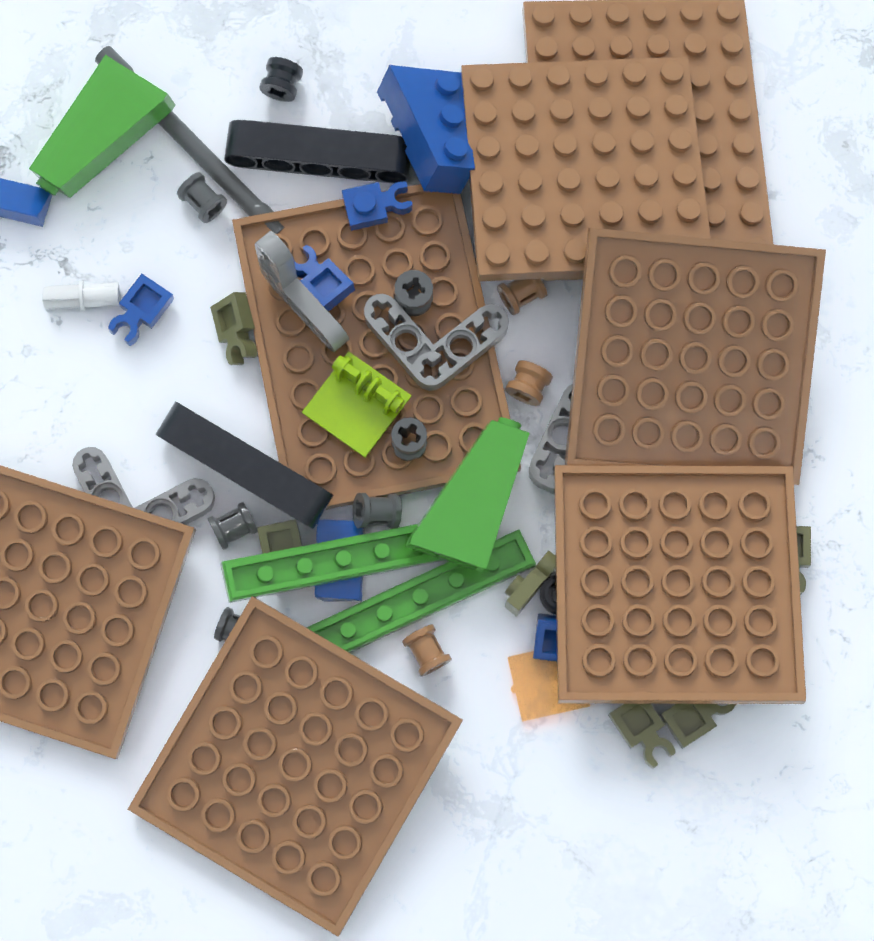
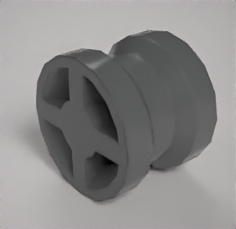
(413, 301)

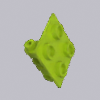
(356, 404)

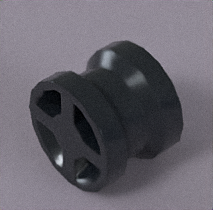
(281, 79)

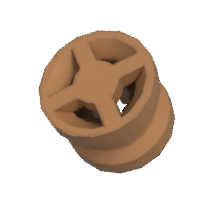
(529, 383)

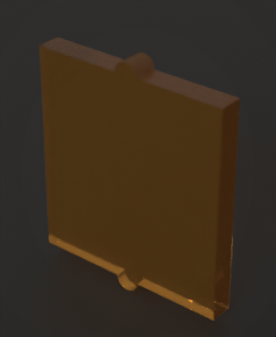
(537, 687)

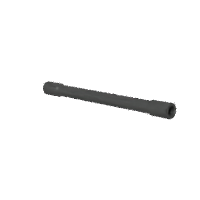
(205, 157)

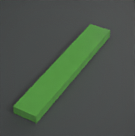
(321, 563)
(423, 596)

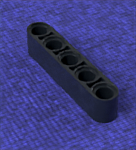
(317, 151)
(244, 465)

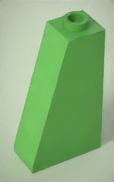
(98, 127)
(471, 505)

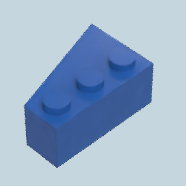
(432, 121)

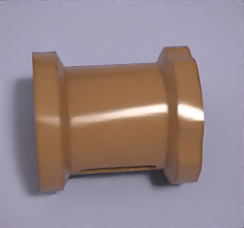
(521, 293)
(426, 650)

